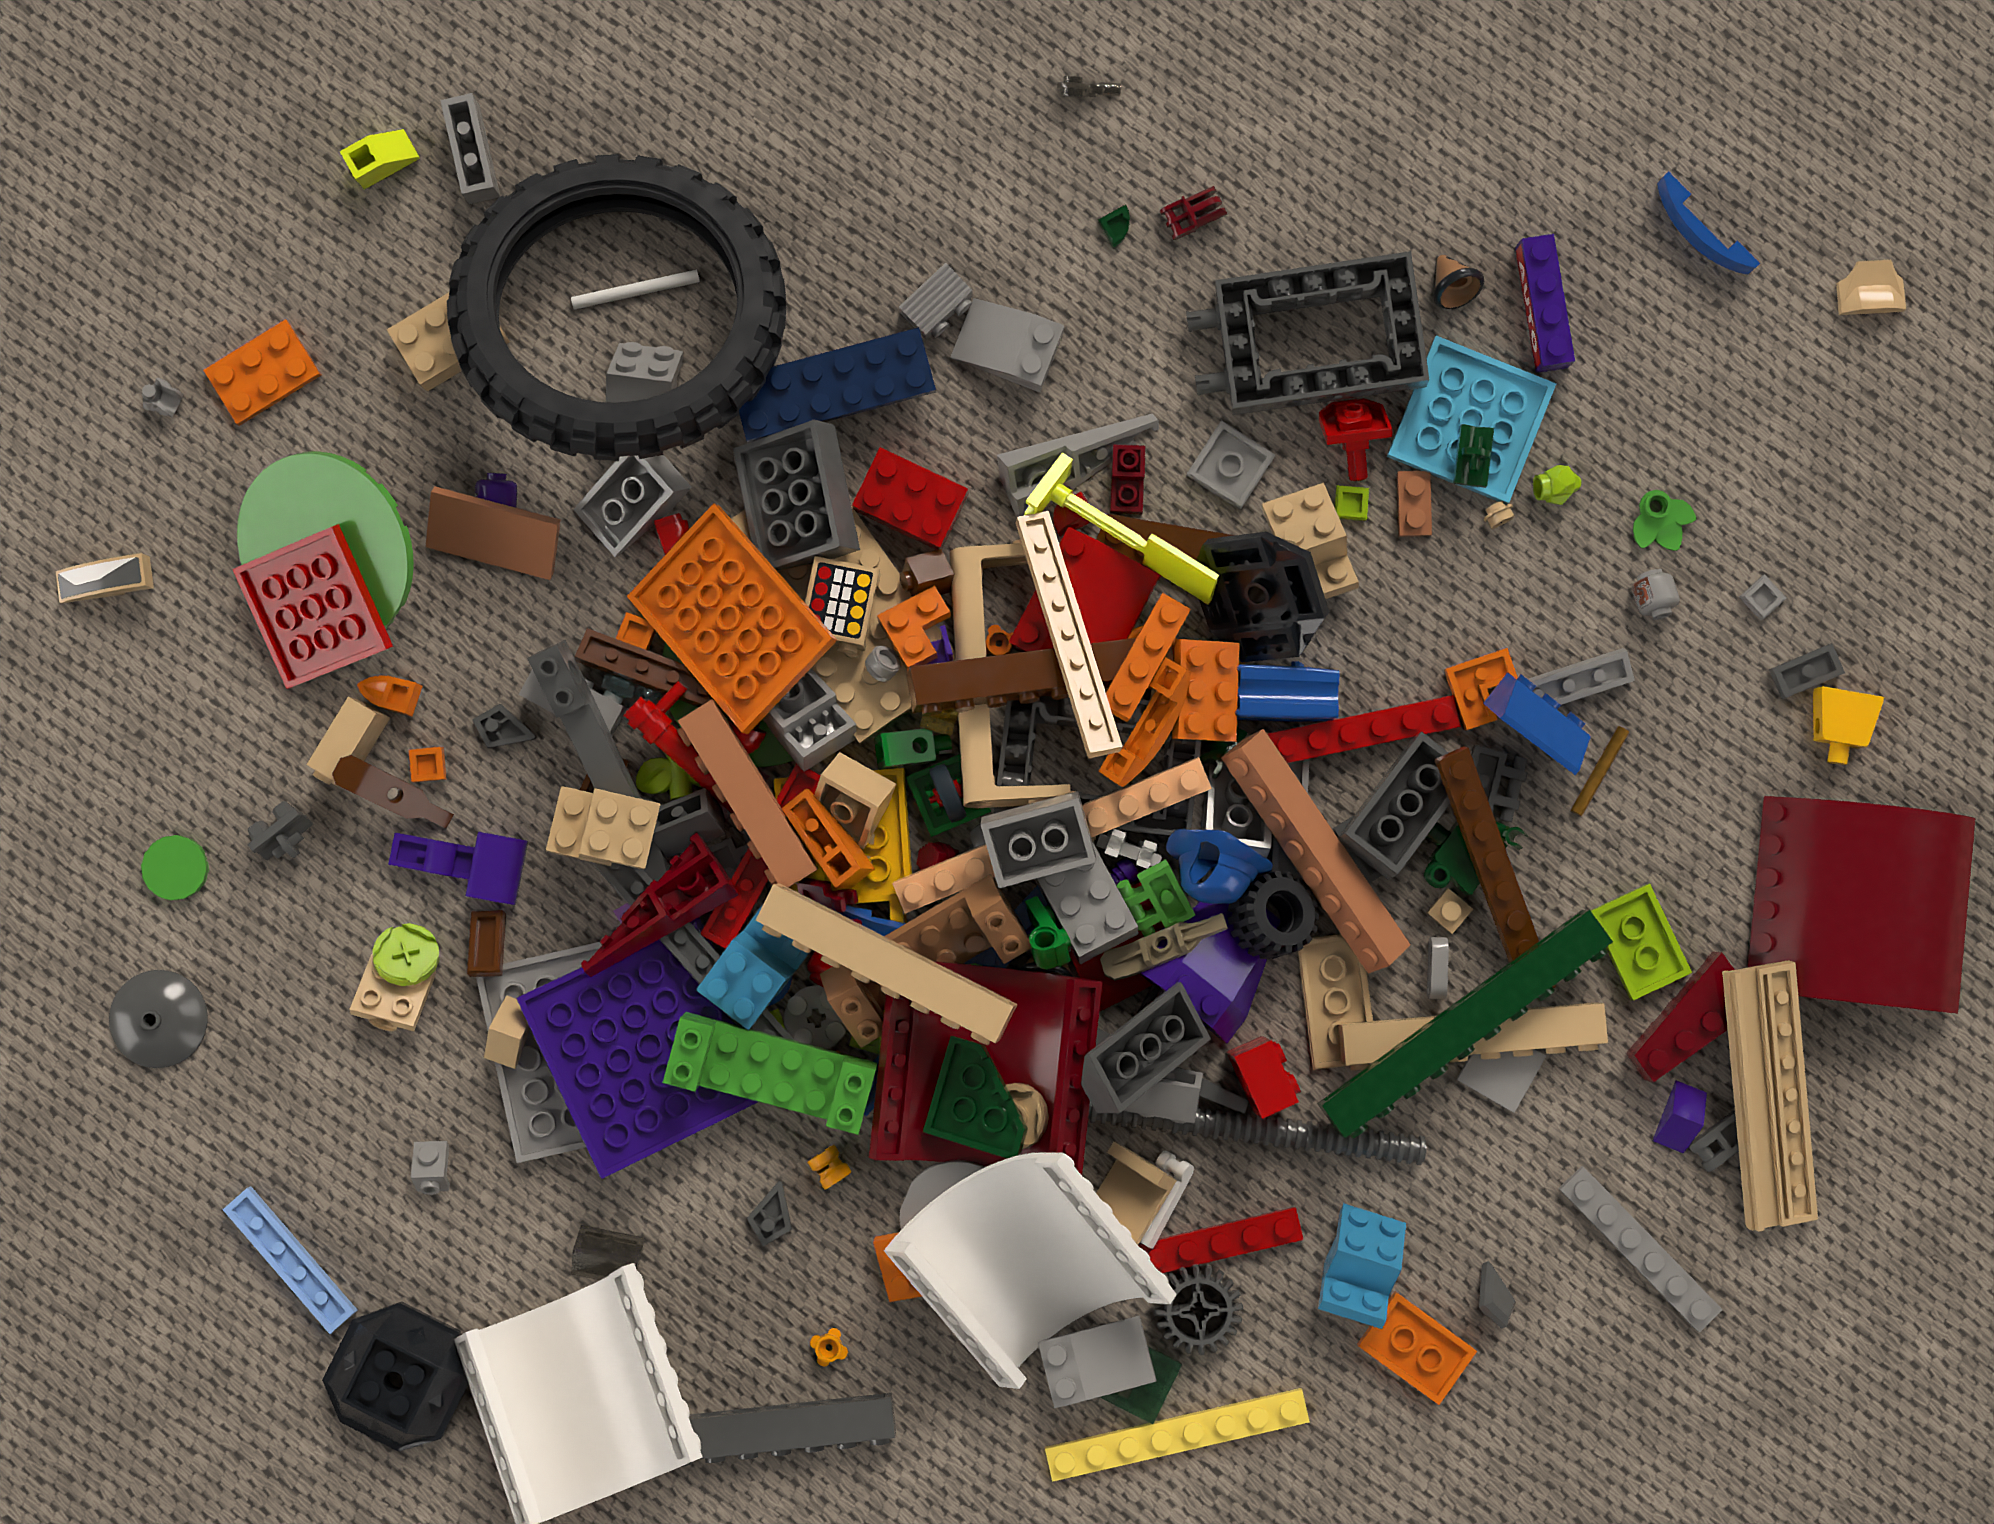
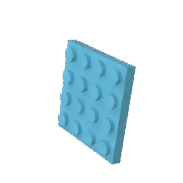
(1477, 393)

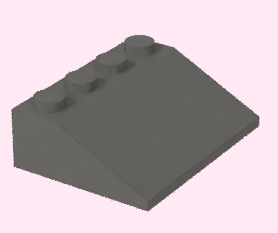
(797, 495)

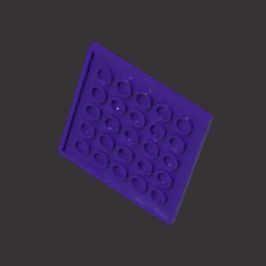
(610, 1052)

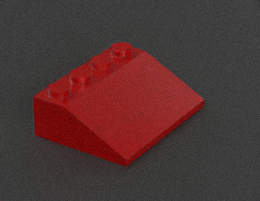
(1107, 590)

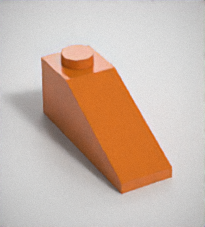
(828, 841)

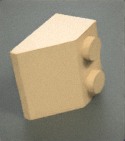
(854, 796)

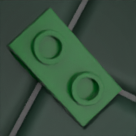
(1047, 935)

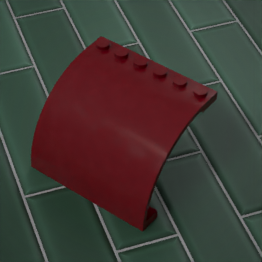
(1864, 900)
(1039, 1048)

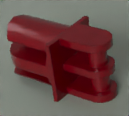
(1191, 213)

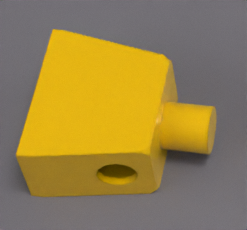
(1844, 720)

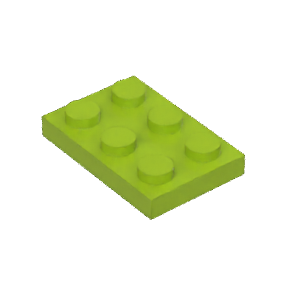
(1643, 942)

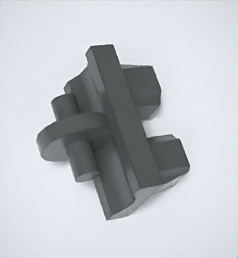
(280, 836)

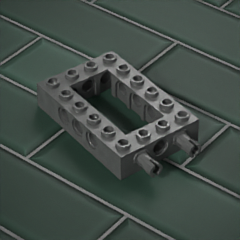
(1244, 296)

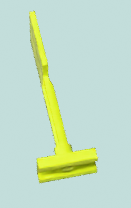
(1157, 553)

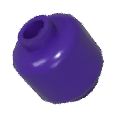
(497, 489)

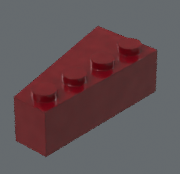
(1686, 1023)

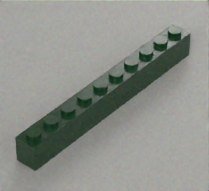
(1465, 1023)

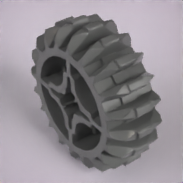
(1213, 1309)

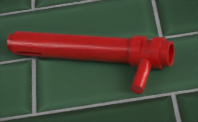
(658, 729)

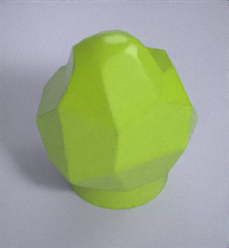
(1556, 485)

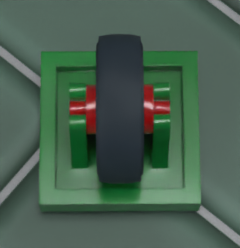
(941, 796)

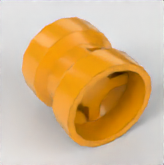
(834, 1172)

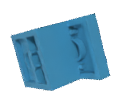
(751, 973)
(1362, 1266)

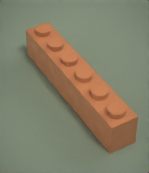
(747, 794)

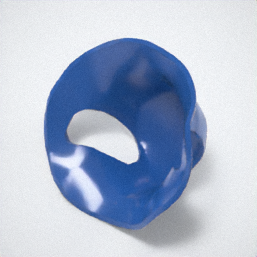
(1232, 873)

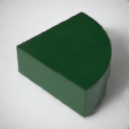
(1115, 225)

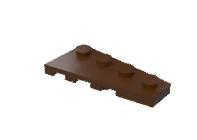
(1182, 538)

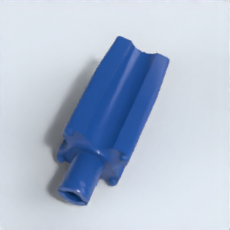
(1287, 693)

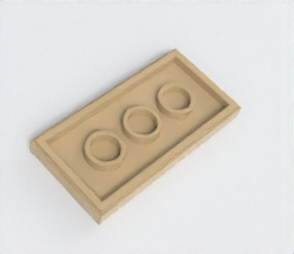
(1333, 994)

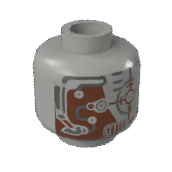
(1655, 594)

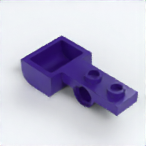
(491, 866)

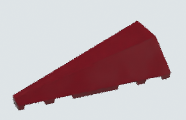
(682, 894)

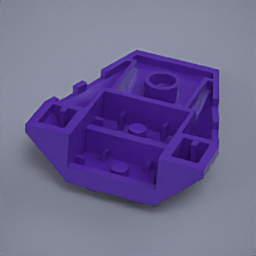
(1215, 974)

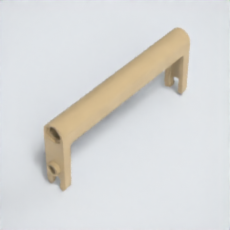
(969, 642)

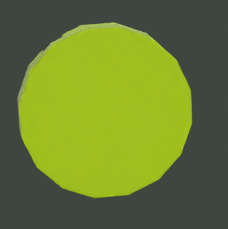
(406, 954)

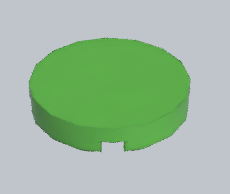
(175, 867)

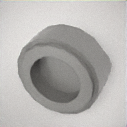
(882, 663)

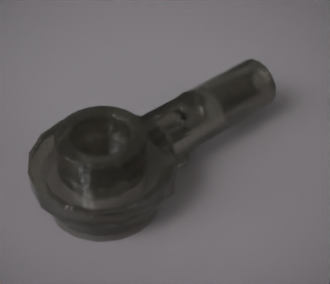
(1073, 87)

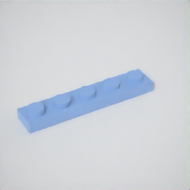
(290, 1259)

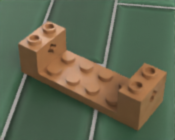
(946, 933)

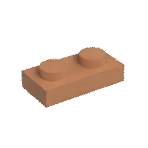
(1414, 503)

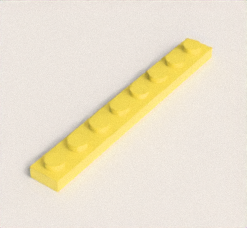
(1177, 1434)

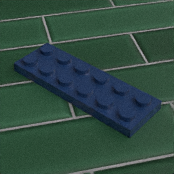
(839, 384)

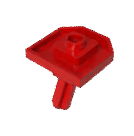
(1353, 425)

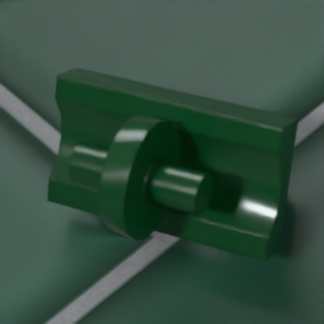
(1473, 456)

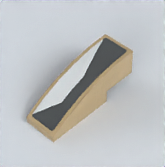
(104, 578)

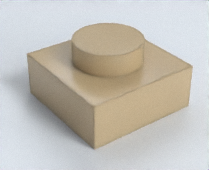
(1449, 911)

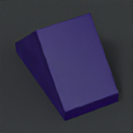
(1681, 1117)

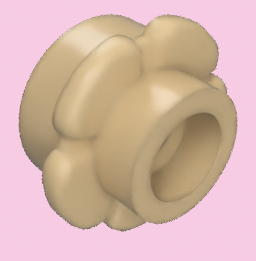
(1498, 513)

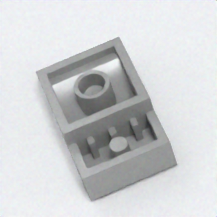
(810, 722)

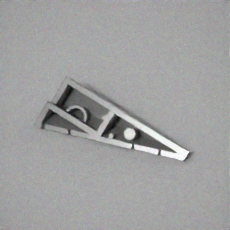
(1090, 451)

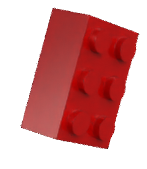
(910, 499)
(1263, 1076)

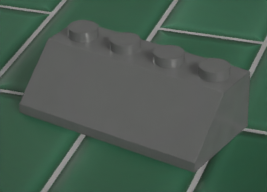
(1143, 1051)

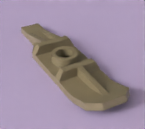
(1145, 954)

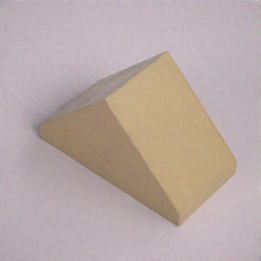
(507, 1034)

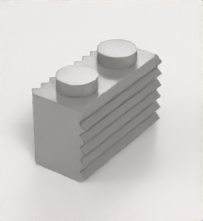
(936, 302)

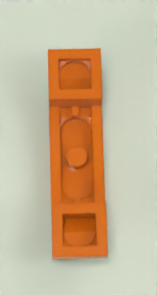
(1153, 726)

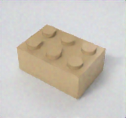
(427, 344)

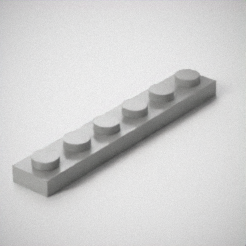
(1640, 1249)

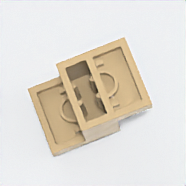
(1314, 525)
(603, 827)

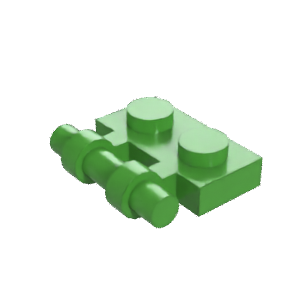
(1165, 895)

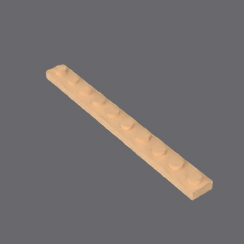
(1101, 816)

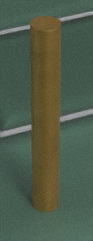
(1599, 771)

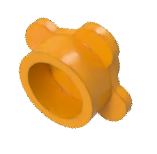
(826, 1356)

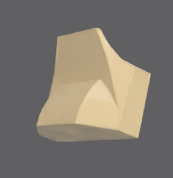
(1871, 289)

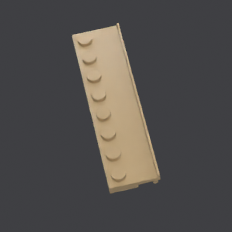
(1770, 1095)

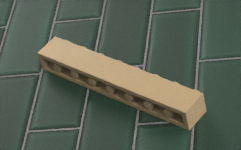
(887, 963)
(1537, 1029)

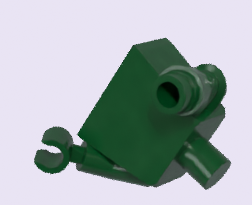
(1452, 860)

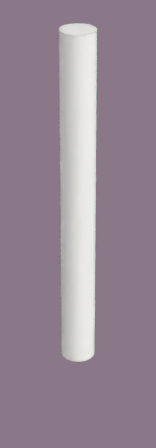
(635, 289)

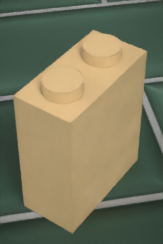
(350, 733)

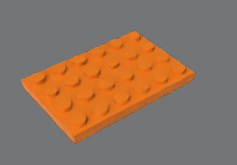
(731, 618)

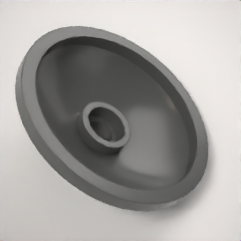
(178, 1013)

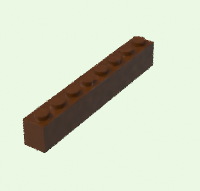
(1004, 678)

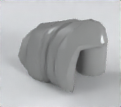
(161, 397)

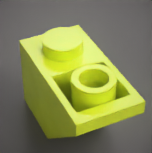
(379, 156)

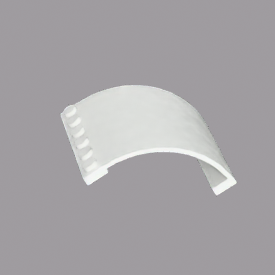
(1021, 1258)
(578, 1398)

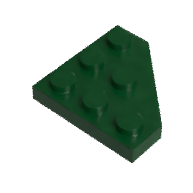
(974, 1103)

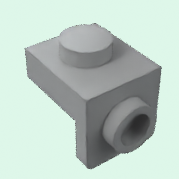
(430, 1167)

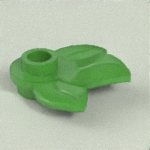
(1663, 526)

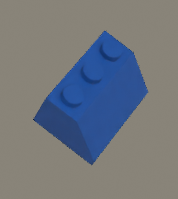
(1540, 720)

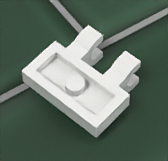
(1115, 844)

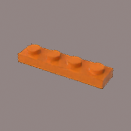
(1145, 656)

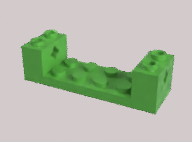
(770, 1070)

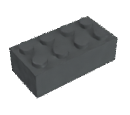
(1399, 809)

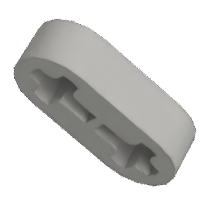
(1437, 968)

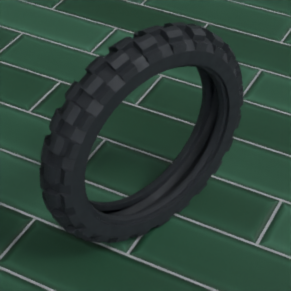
(637, 426)

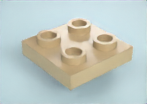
(389, 1004)

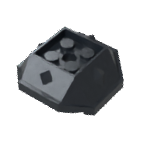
(1263, 595)
(417, 1349)

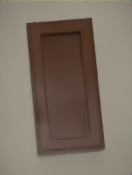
(486, 943)

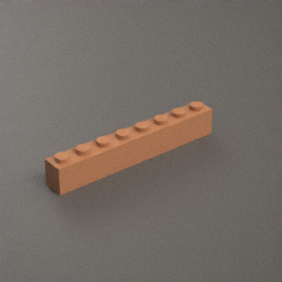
(1316, 851)

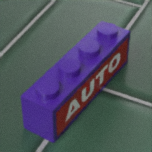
(1544, 303)

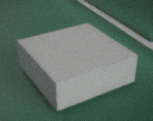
(1762, 597)

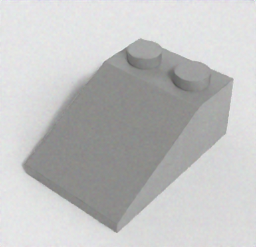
(1008, 343)
(630, 499)
(1230, 810)
(1096, 1361)

